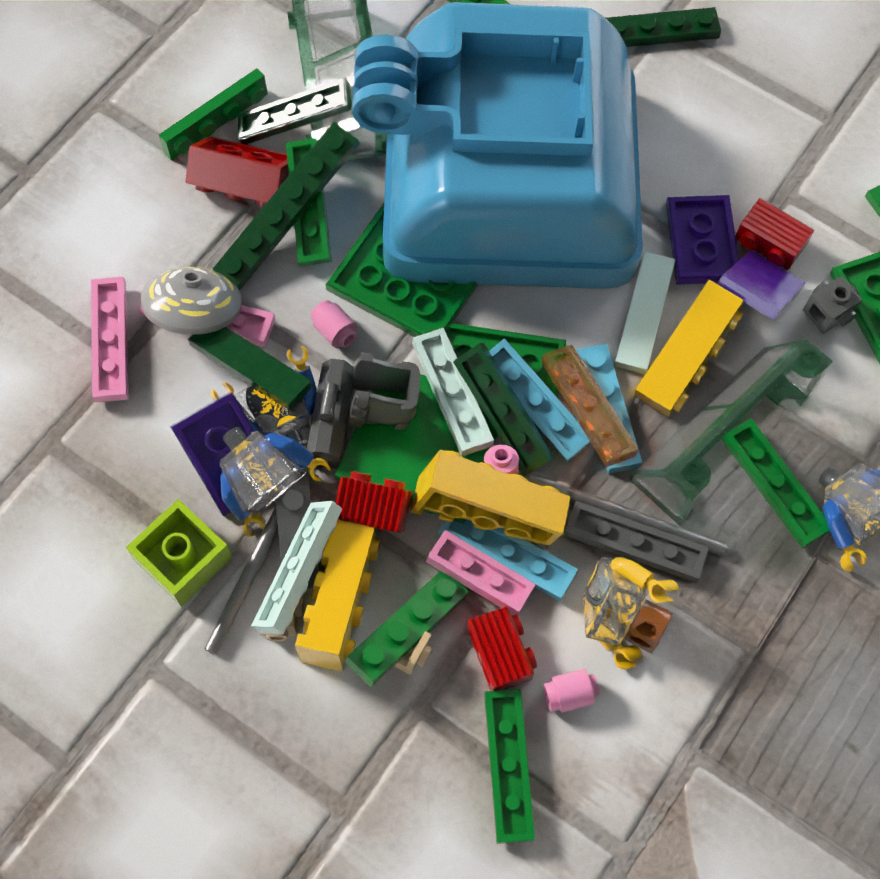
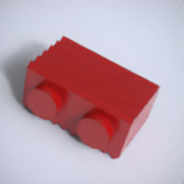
(773, 234)
(374, 503)
(501, 649)

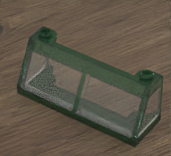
(327, 48)
(676, 470)

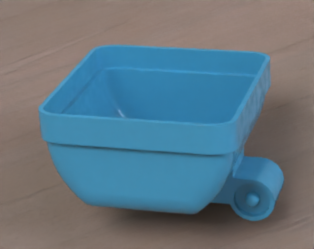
(506, 146)

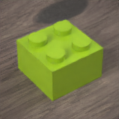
(179, 552)

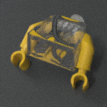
(613, 601)

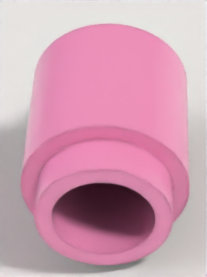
(334, 324)
(503, 459)
(571, 691)

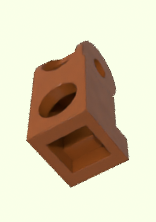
(648, 626)

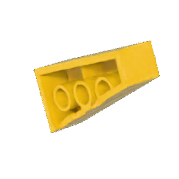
(690, 348)
(490, 498)
(338, 596)

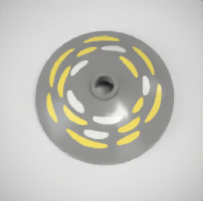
(191, 300)

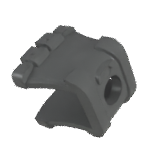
(385, 376)

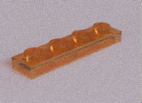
(589, 405)

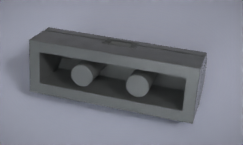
(331, 412)

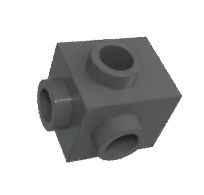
(832, 304)

